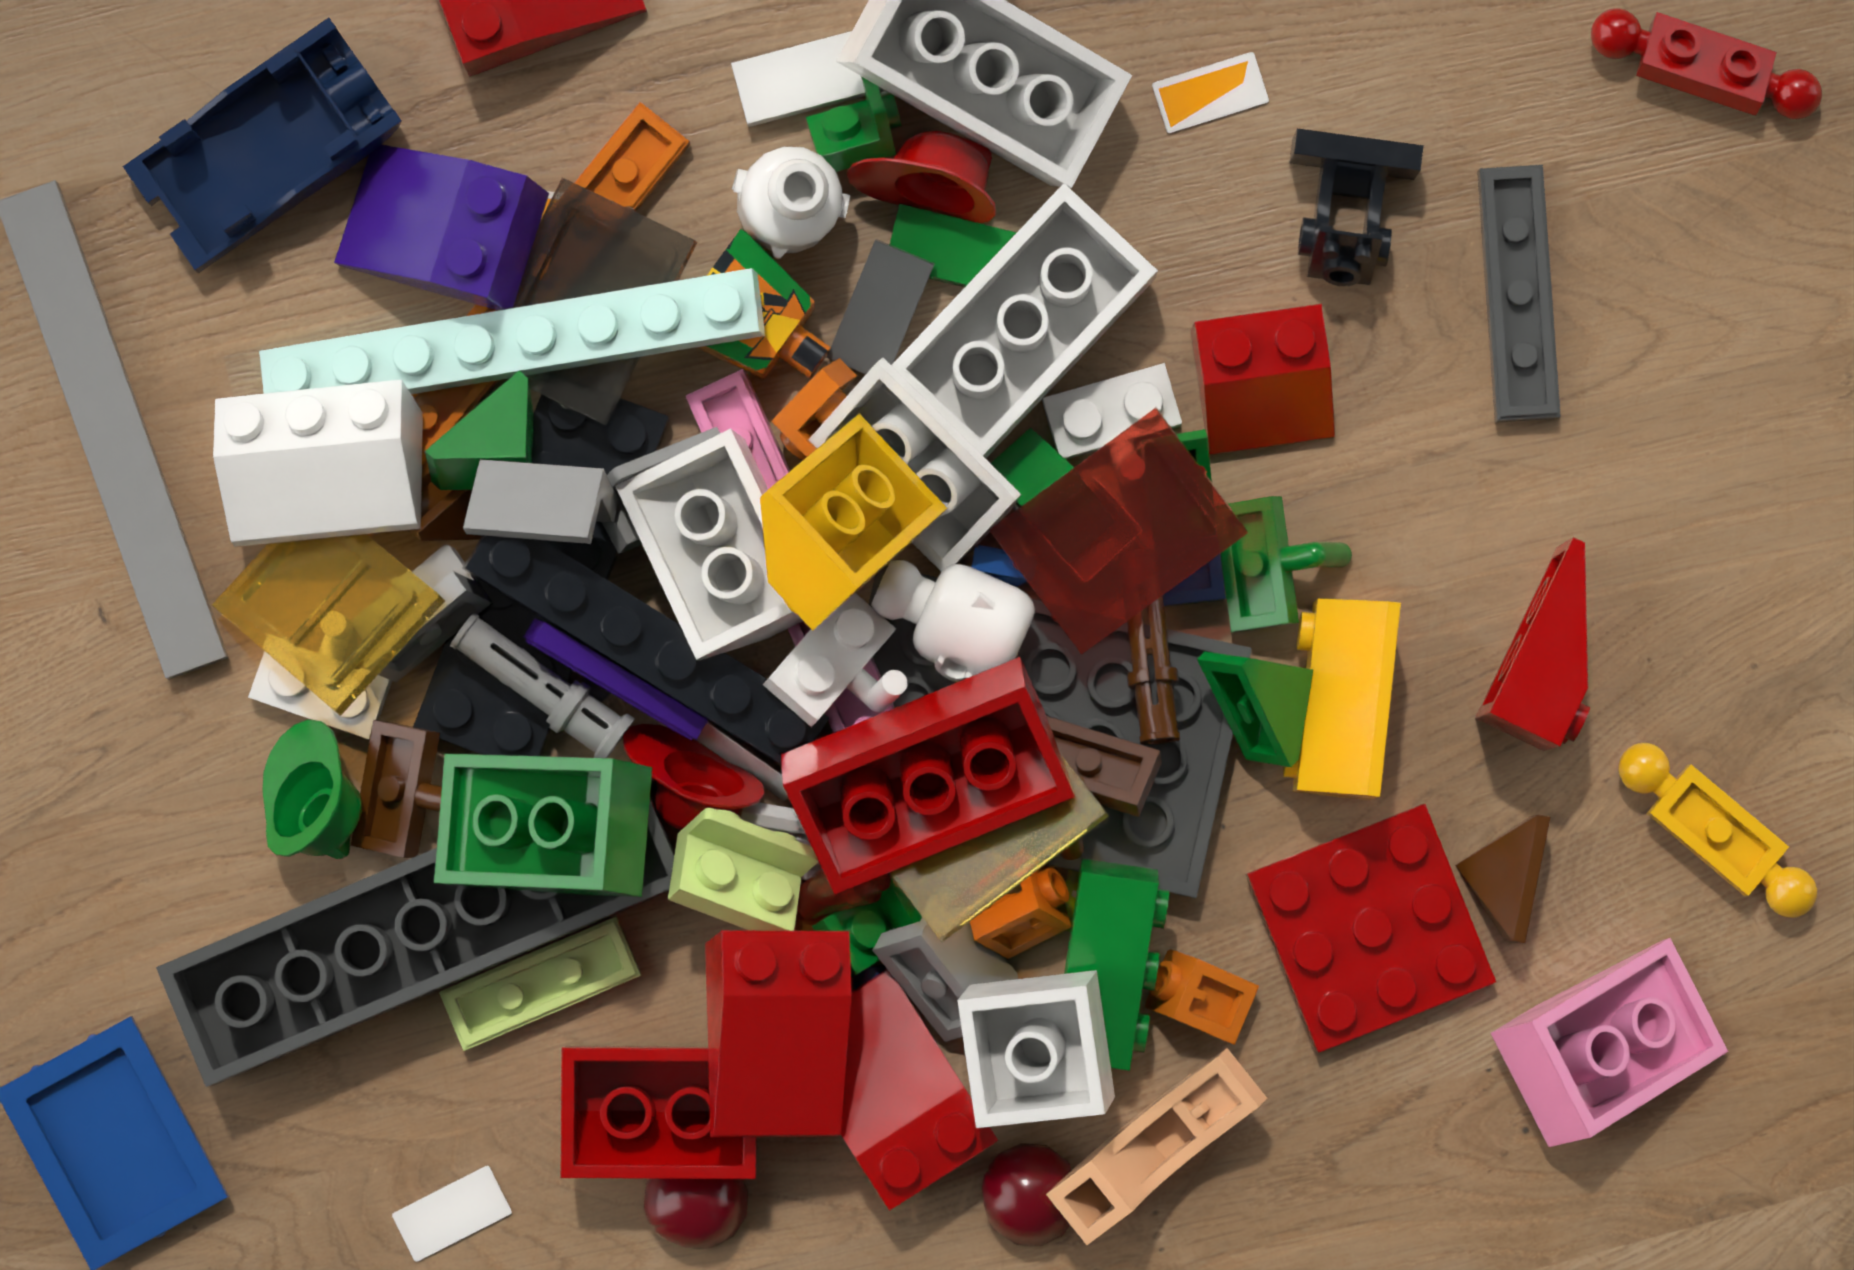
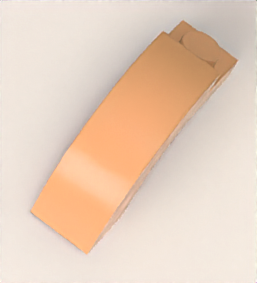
(1155, 1145)

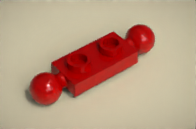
(1706, 63)

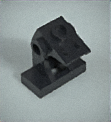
(1351, 169)

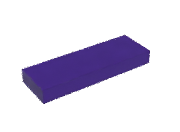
(614, 679)

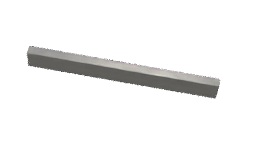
(112, 430)

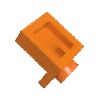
(813, 402)
(1025, 917)
(1201, 996)

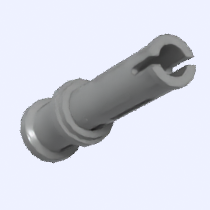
(568, 705)

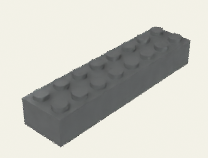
(368, 955)

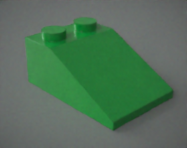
(543, 824)

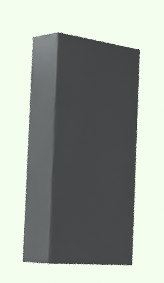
(880, 307)

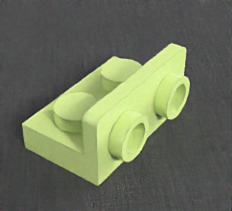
(739, 871)

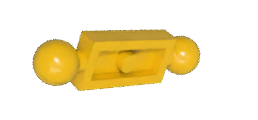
(1717, 830)

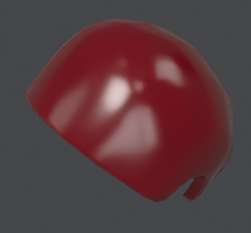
(1017, 1190)
(696, 1210)

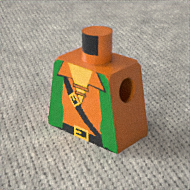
(784, 314)

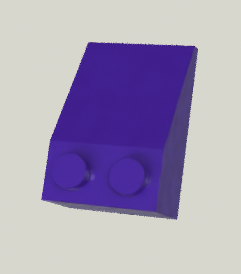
(443, 225)

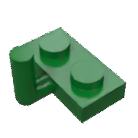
(1262, 563)

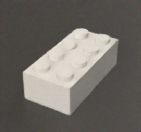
(991, 78)
(1025, 320)

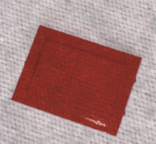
(1119, 530)

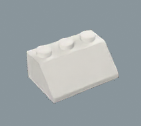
(937, 453)
(319, 462)
(707, 543)

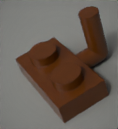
(1113, 769)
(397, 789)

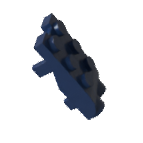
(265, 144)

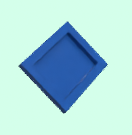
(112, 1143)

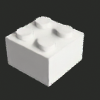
(1036, 1049)

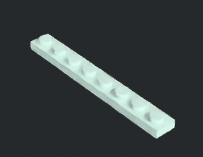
(529, 337)

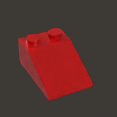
(506, 30)
(1546, 665)
(777, 1032)
(902, 1098)

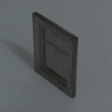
(592, 249)

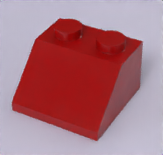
(1264, 379)

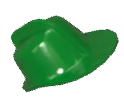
(307, 795)

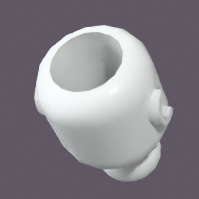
(789, 199)
(962, 619)

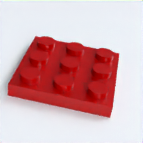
(1370, 928)

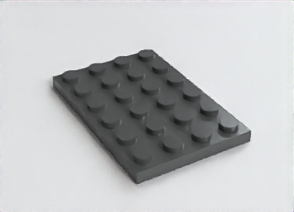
(1095, 694)

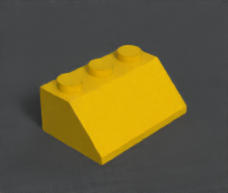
(841, 520)
(1349, 696)

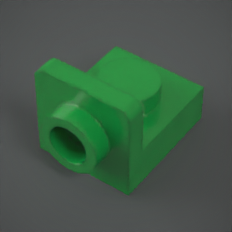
(857, 129)
(868, 923)

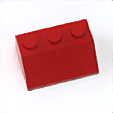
(644, 1116)

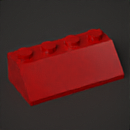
(926, 776)

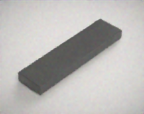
(1518, 293)

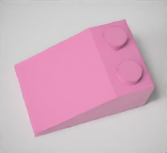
(1609, 1044)

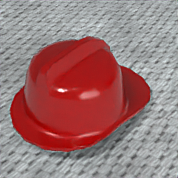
(931, 174)
(689, 775)

